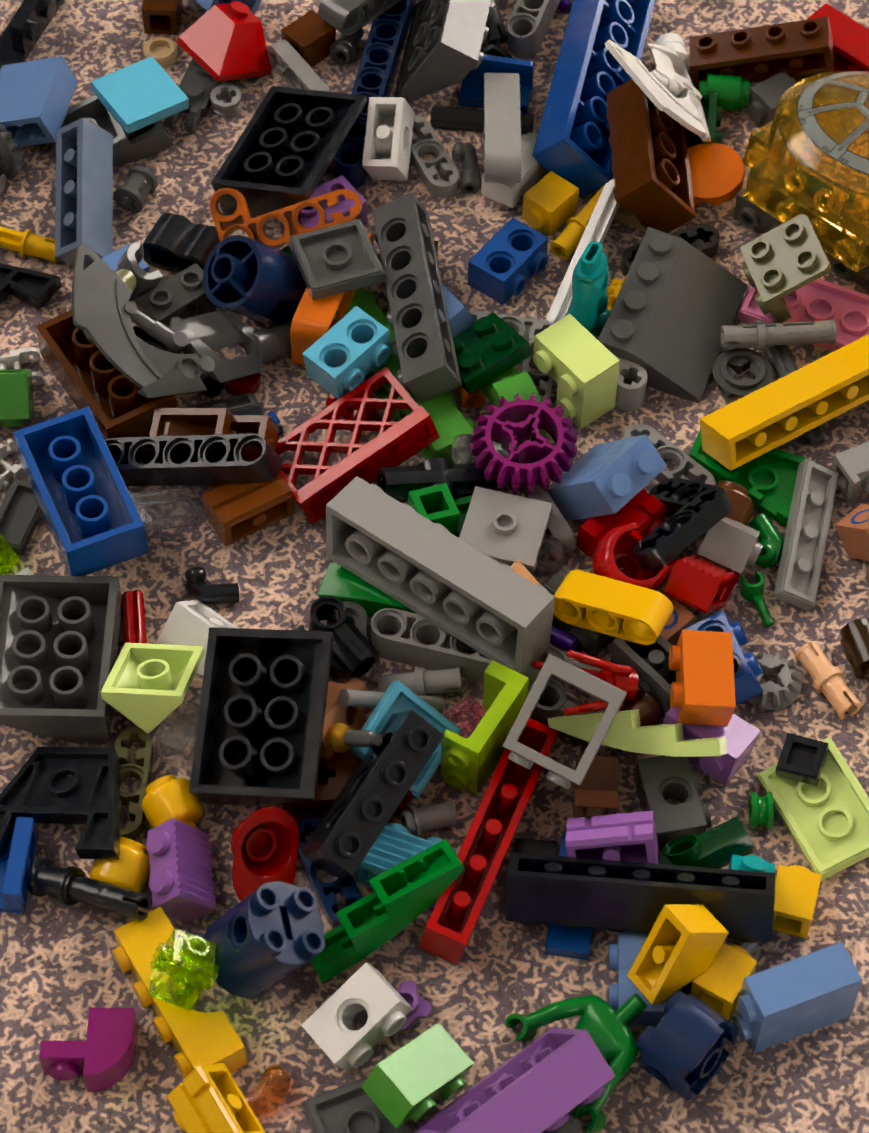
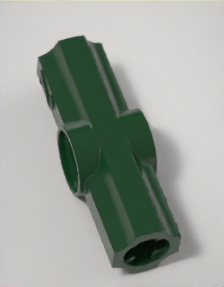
(710, 848)

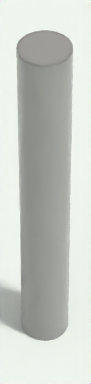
(370, 699)

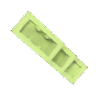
(630, 736)

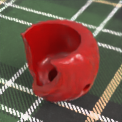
(616, 559)

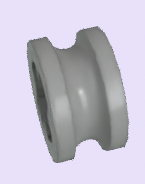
(222, 92)

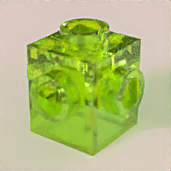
(186, 960)

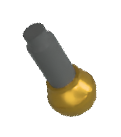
(342, 737)

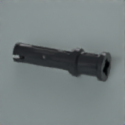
(73, 886)

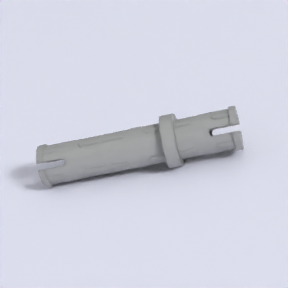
(777, 334)

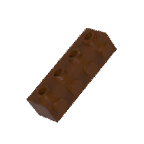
(764, 51)

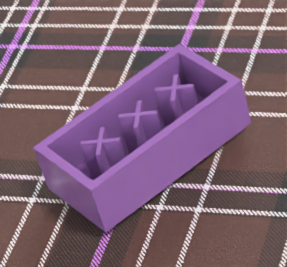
(530, 1089)

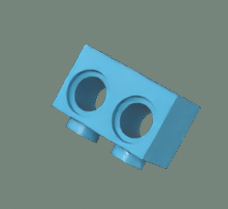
(355, 345)

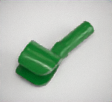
(754, 594)

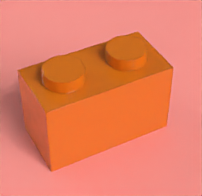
(703, 678)

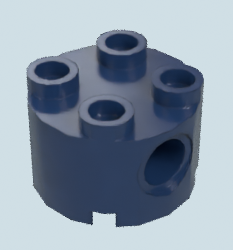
(686, 1045)

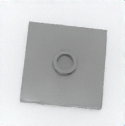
(507, 526)

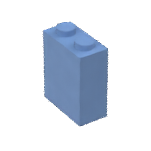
(35, 99)
(606, 478)
(797, 997)

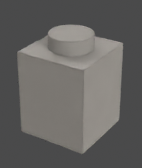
(731, 545)

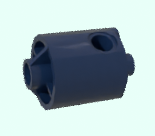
(253, 280)
(266, 938)

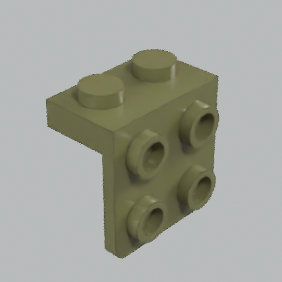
(784, 263)

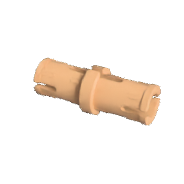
(828, 680)

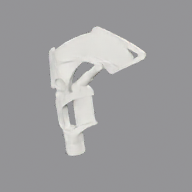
(670, 85)

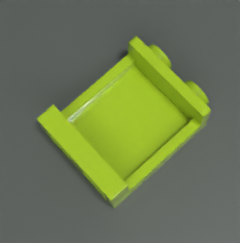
(471, 760)

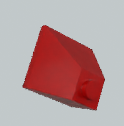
(228, 43)

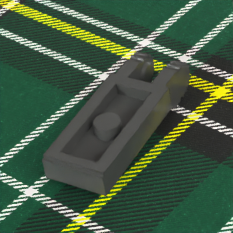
(197, 87)

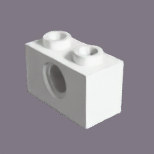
(388, 138)
(332, 1021)

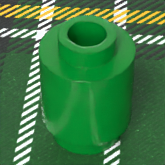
(730, 90)

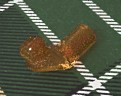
(270, 1091)

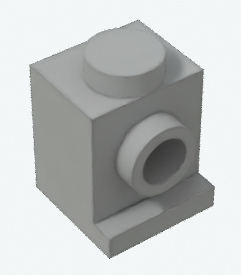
(853, 471)

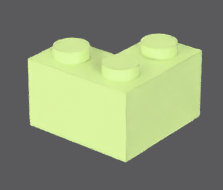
(581, 367)

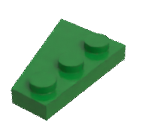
(767, 478)

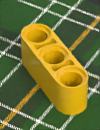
(612, 607)

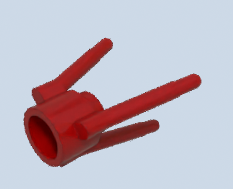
(615, 674)

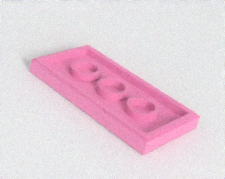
(818, 302)

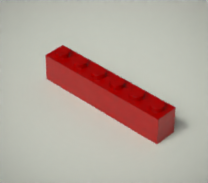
(485, 848)

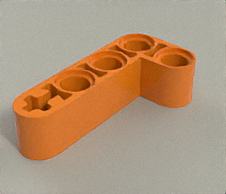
(288, 215)
(316, 317)

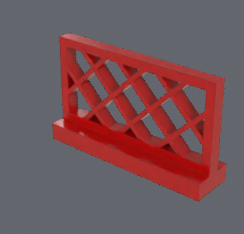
(389, 449)

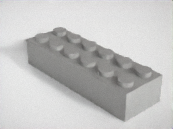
(439, 575)

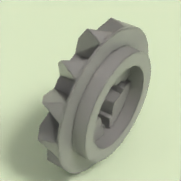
(788, 682)

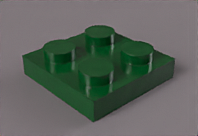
(488, 351)

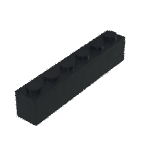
(633, 894)

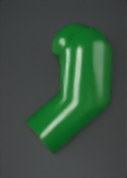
(770, 539)

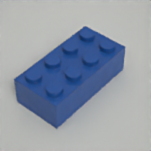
(81, 492)

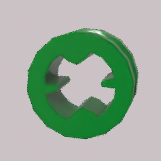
(760, 810)

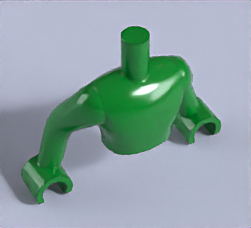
(606, 1028)

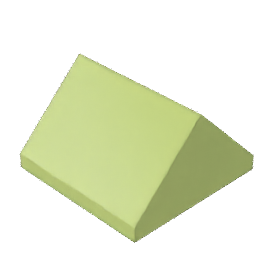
(151, 681)

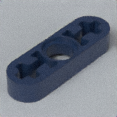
(324, 891)

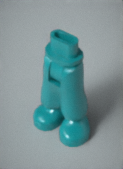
(590, 289)

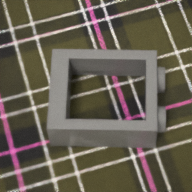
(584, 682)

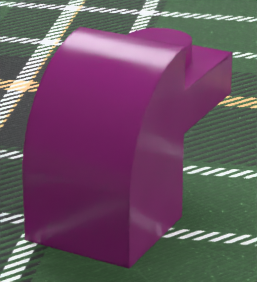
(102, 1057)

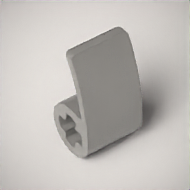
(631, 386)

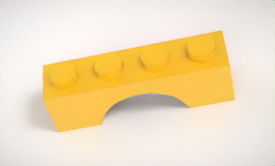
(196, 1035)

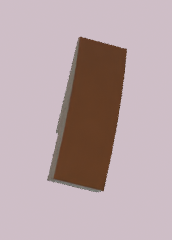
(211, 422)

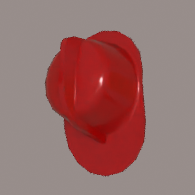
(264, 850)

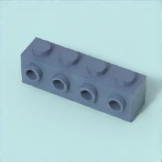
(83, 190)

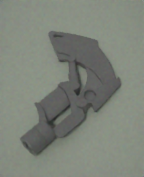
(106, 315)

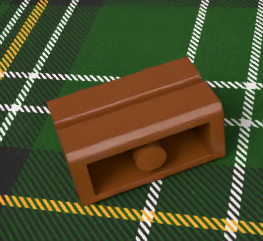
(246, 508)

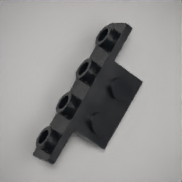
(26, 29)

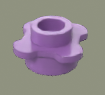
(420, 1007)

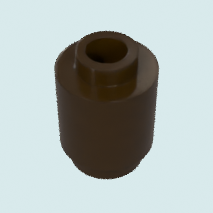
(856, 646)

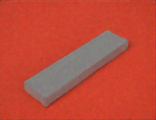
(806, 535)

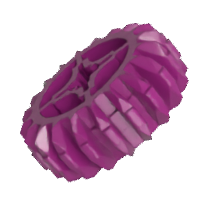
(513, 427)

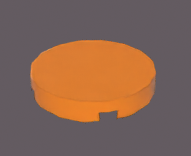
(715, 173)

